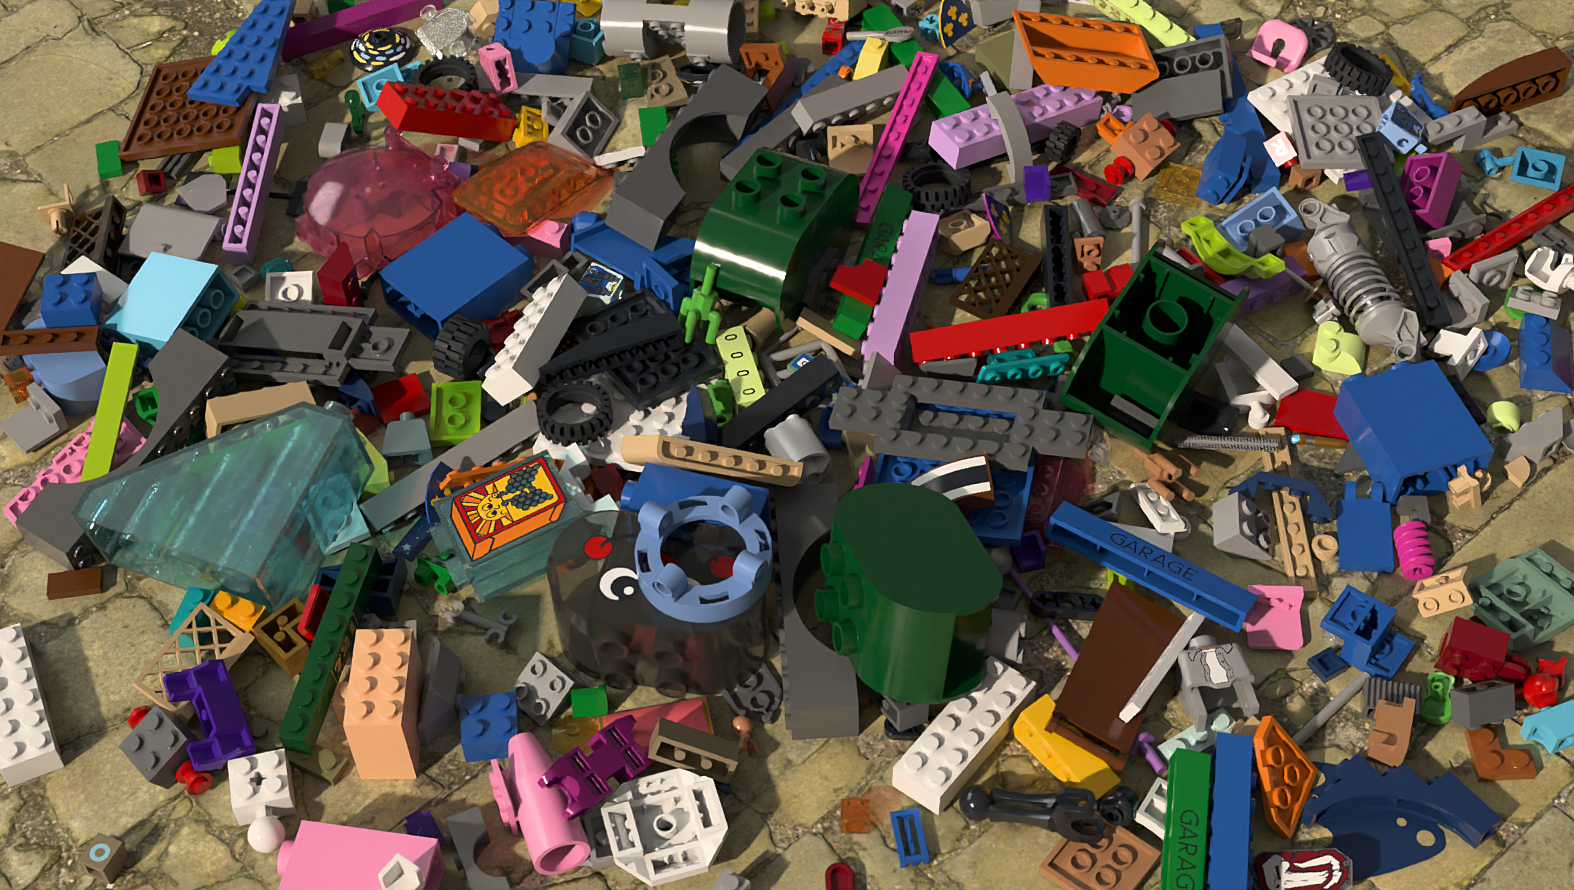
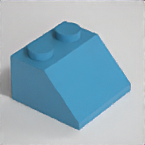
(1537, 168)

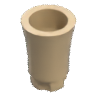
(759, 327)

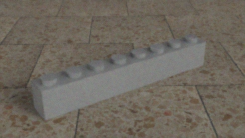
(477, 450)

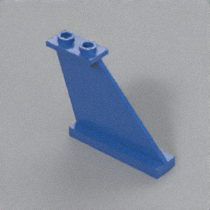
(627, 255)

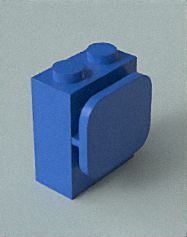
(1224, 169)

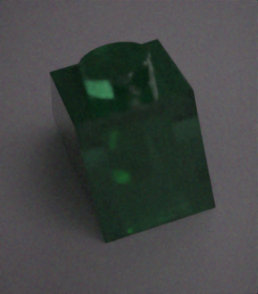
(630, 80)

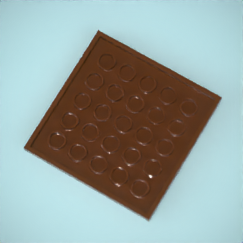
(174, 124)

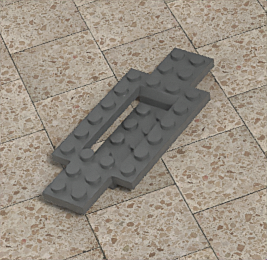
(338, 332)
(952, 436)

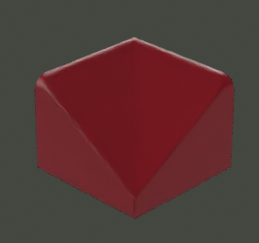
(151, 182)

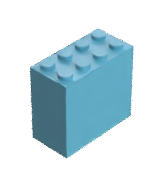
(167, 296)

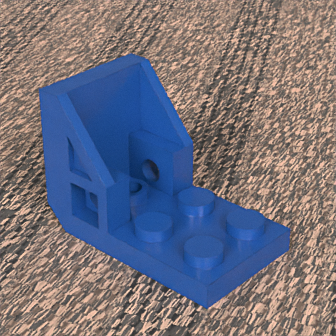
(667, 283)

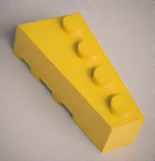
(1062, 758)

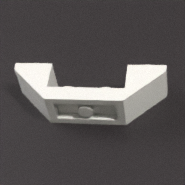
(574, 470)

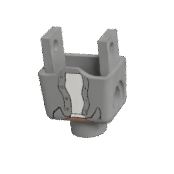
(1214, 678)

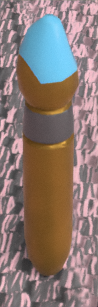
(1301, 439)

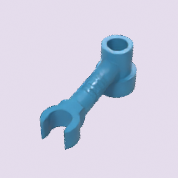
(1489, 163)

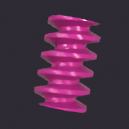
(1414, 550)

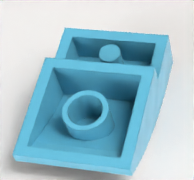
(372, 84)

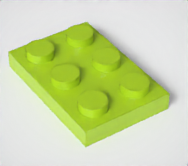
(455, 412)

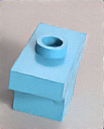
(1551, 727)

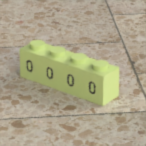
(740, 366)

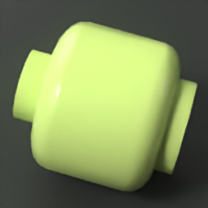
(1504, 417)

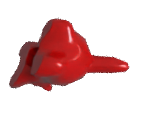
(1542, 687)

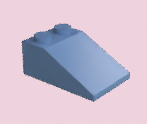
(1266, 209)

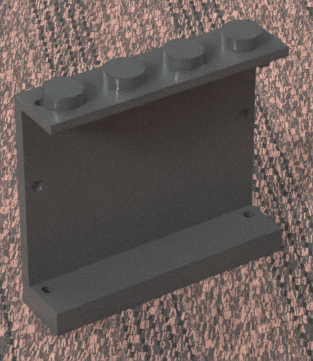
(1459, 224)

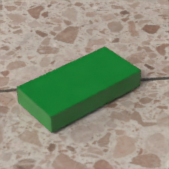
(108, 162)

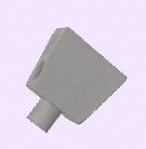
(407, 443)

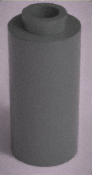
(1085, 219)

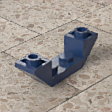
(1317, 507)

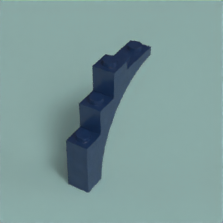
(1401, 789)

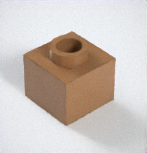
(1303, 179)

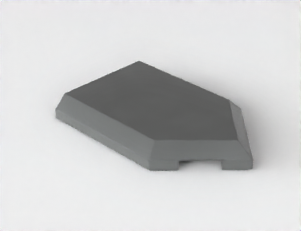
(757, 697)

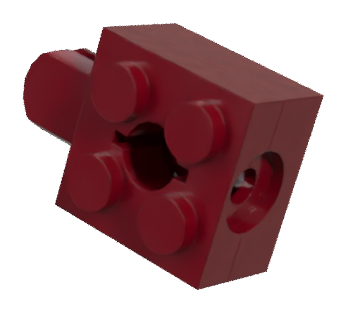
(1478, 653)

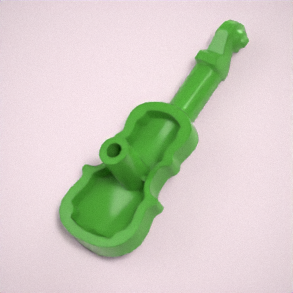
(1437, 703)

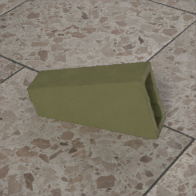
(996, 58)

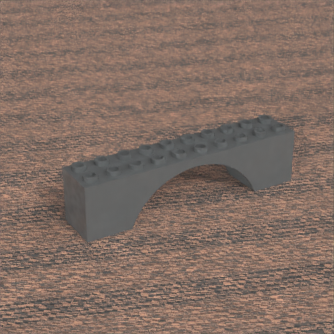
(650, 195)
(186, 377)
(816, 680)

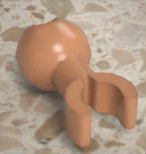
(742, 727)

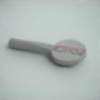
(896, 34)

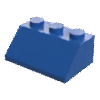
(1544, 355)

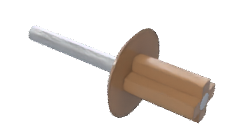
(1314, 290)

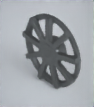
(1311, 32)

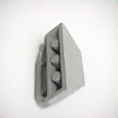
(441, 691)

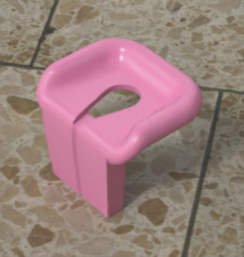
(1293, 53)

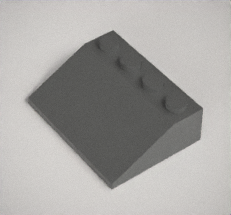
(1197, 57)

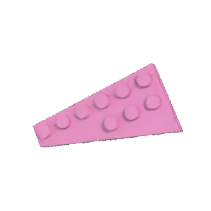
(69, 465)

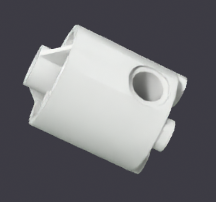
(797, 442)

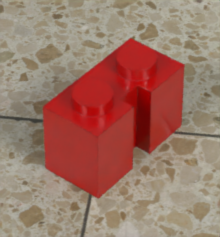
(1106, 285)

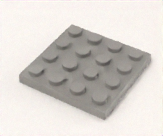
(1327, 129)

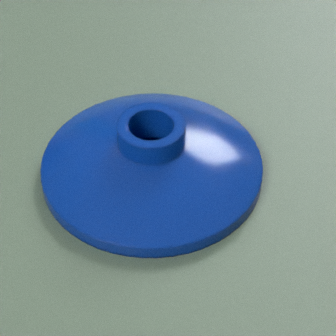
(1495, 353)

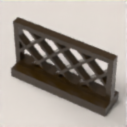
(105, 243)
(1012, 295)

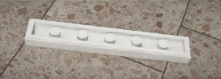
(1161, 666)

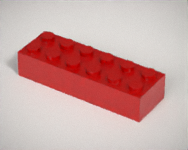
(446, 111)

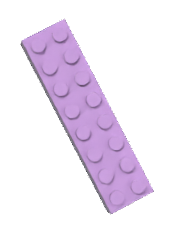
(976, 137)
(904, 288)

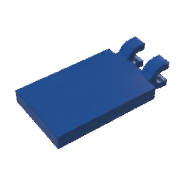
(1364, 531)

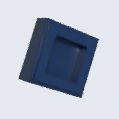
(1326, 665)

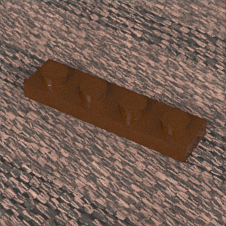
(49, 340)

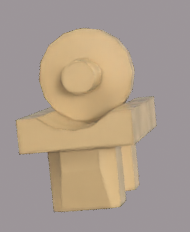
(1467, 488)

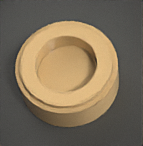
(1324, 547)

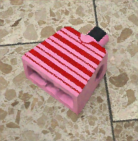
(497, 60)

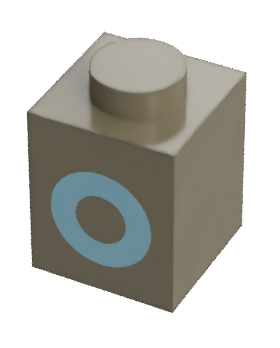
(104, 857)

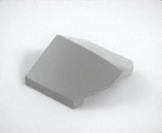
(205, 193)

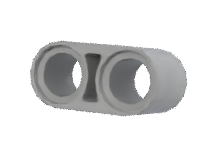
(334, 139)

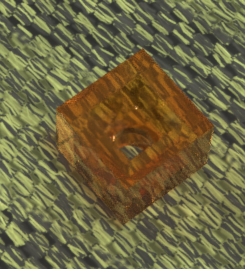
(17, 382)
(855, 816)

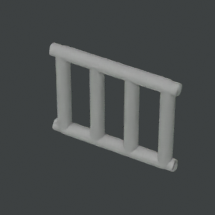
(776, 377)

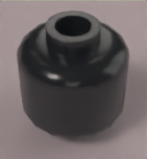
(1120, 806)

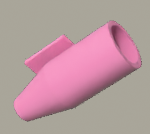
(551, 840)

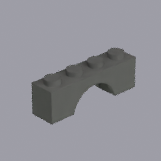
(470, 838)

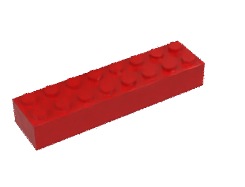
(1005, 331)

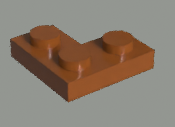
(1496, 764)

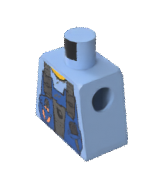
(1401, 129)

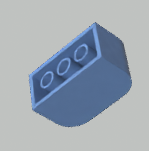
(68, 378)

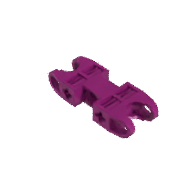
(585, 777)

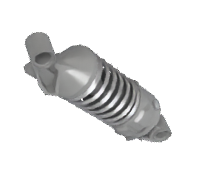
(1356, 278)

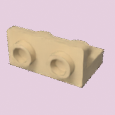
(1443, 592)

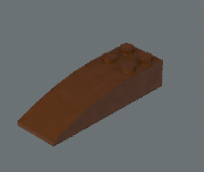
(1517, 84)

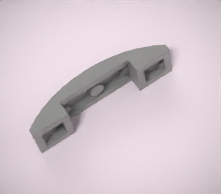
(1013, 132)

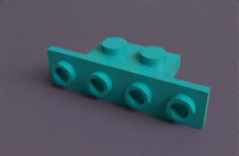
(1020, 365)

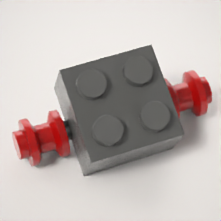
(160, 749)

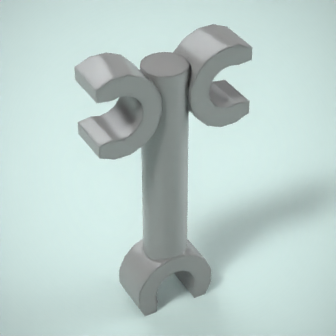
(496, 629)

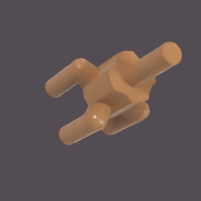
(1167, 471)

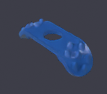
(1433, 110)

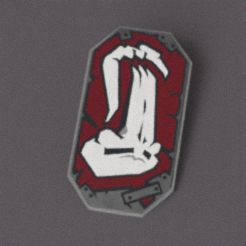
(1302, 870)

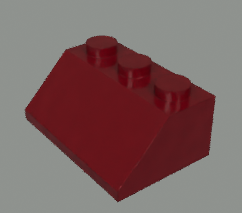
(339, 279)

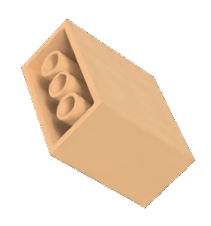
(385, 704)

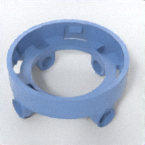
(668, 585)

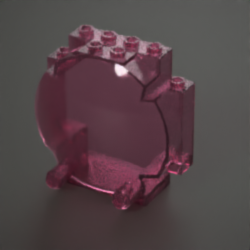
(377, 202)

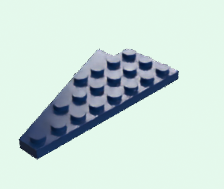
(248, 57)

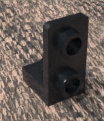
(920, 149)

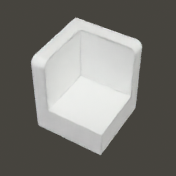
(401, 875)

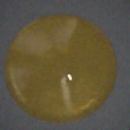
(572, 732)

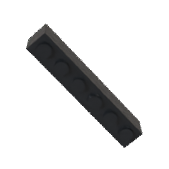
(792, 396)

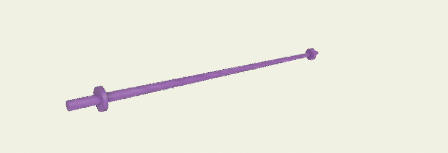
(1142, 741)

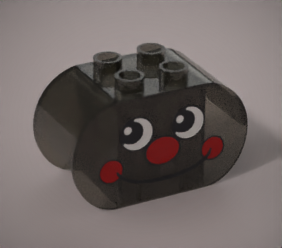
(625, 640)

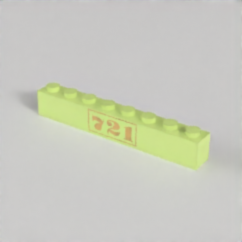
(1156, 28)

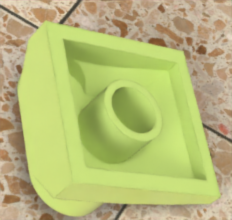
(1338, 350)

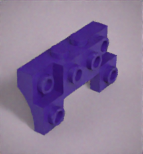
(217, 711)

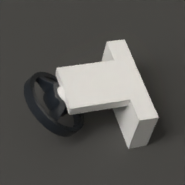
(1461, 348)

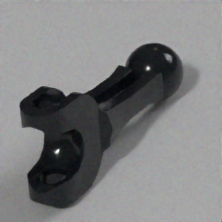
(1050, 811)

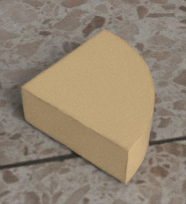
(1517, 471)

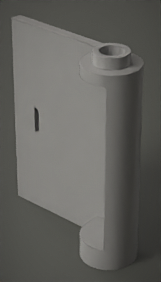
(171, 233)

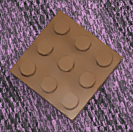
(1112, 864)

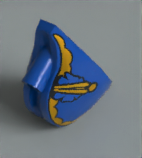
(962, 77)

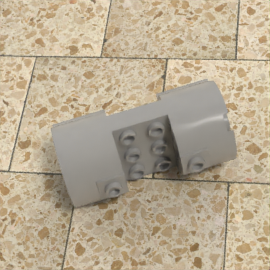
(706, 28)

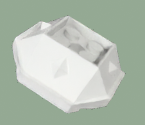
(661, 801)

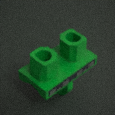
(434, 569)

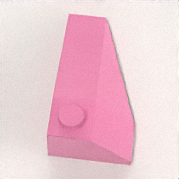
(547, 239)

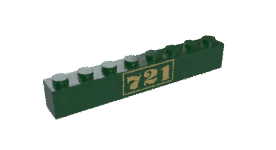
(330, 649)

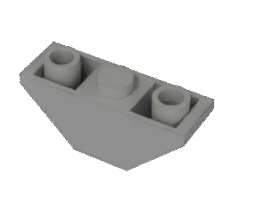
(1535, 439)

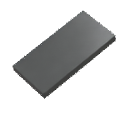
(1180, 97)

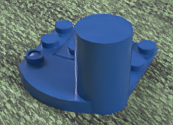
(536, 34)

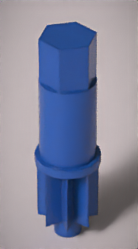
(952, 274)

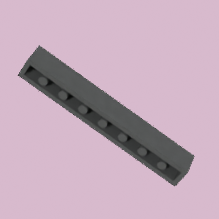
(778, 134)

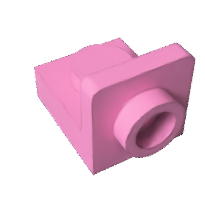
(1438, 248)

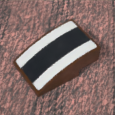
(962, 481)

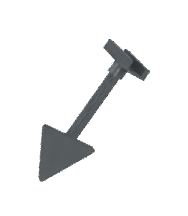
(963, 370)

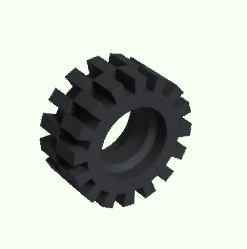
(1063, 142)

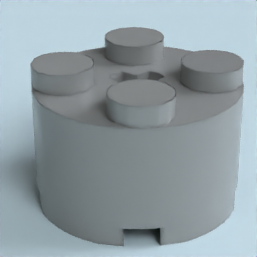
(1004, 636)

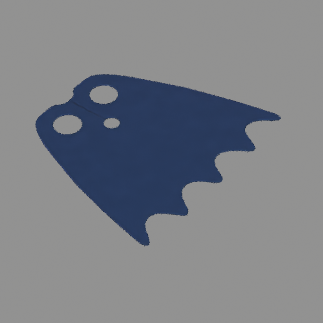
(1374, 838)

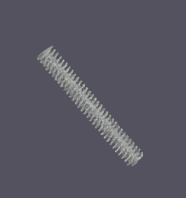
(1229, 444)

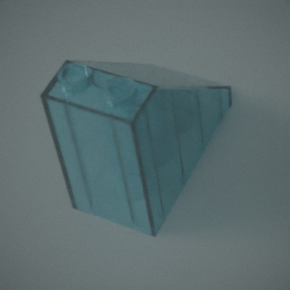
(238, 507)

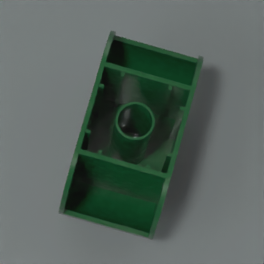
(774, 230)
(1152, 346)
(908, 593)

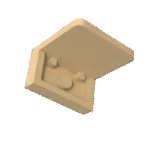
(850, 148)

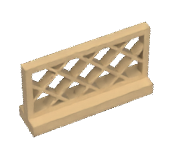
(231, 654)

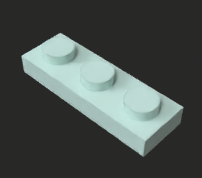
(1201, 741)

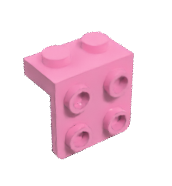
(1275, 618)

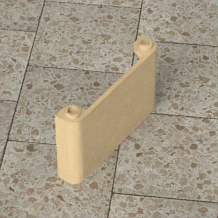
(711, 460)

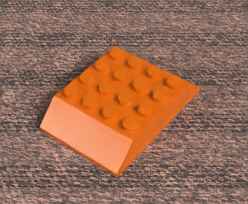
(1086, 52)

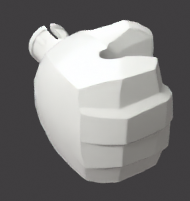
(1542, 271)

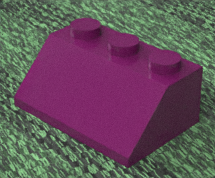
(1429, 187)

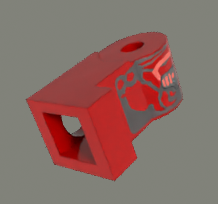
(835, 34)

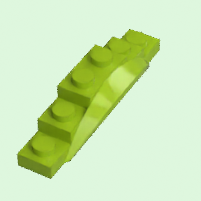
(1223, 256)

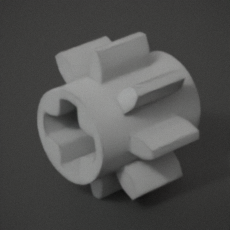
(1327, 311)

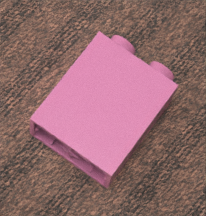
(352, 857)

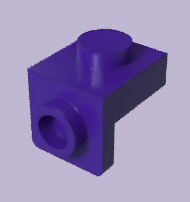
(423, 826)

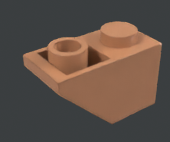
(1087, 254)

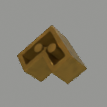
(281, 639)

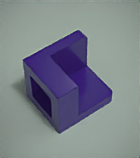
(1036, 183)
(1031, 554)

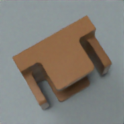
(1394, 719)

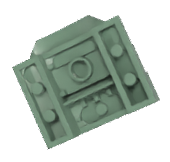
(1525, 598)

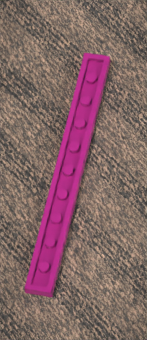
(895, 134)

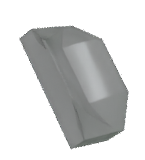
(598, 840)

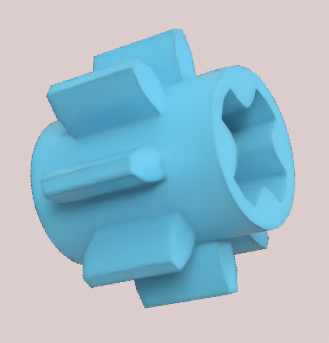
(930, 28)

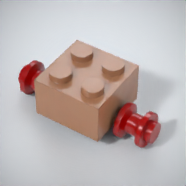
(1142, 149)

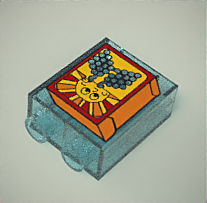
(504, 526)

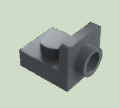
(1415, 507)

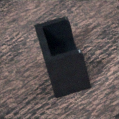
(1208, 416)

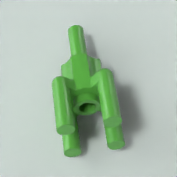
(701, 308)

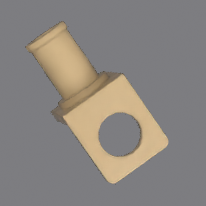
(58, 212)

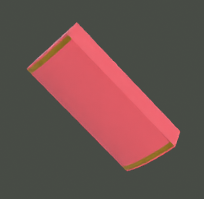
(690, 713)

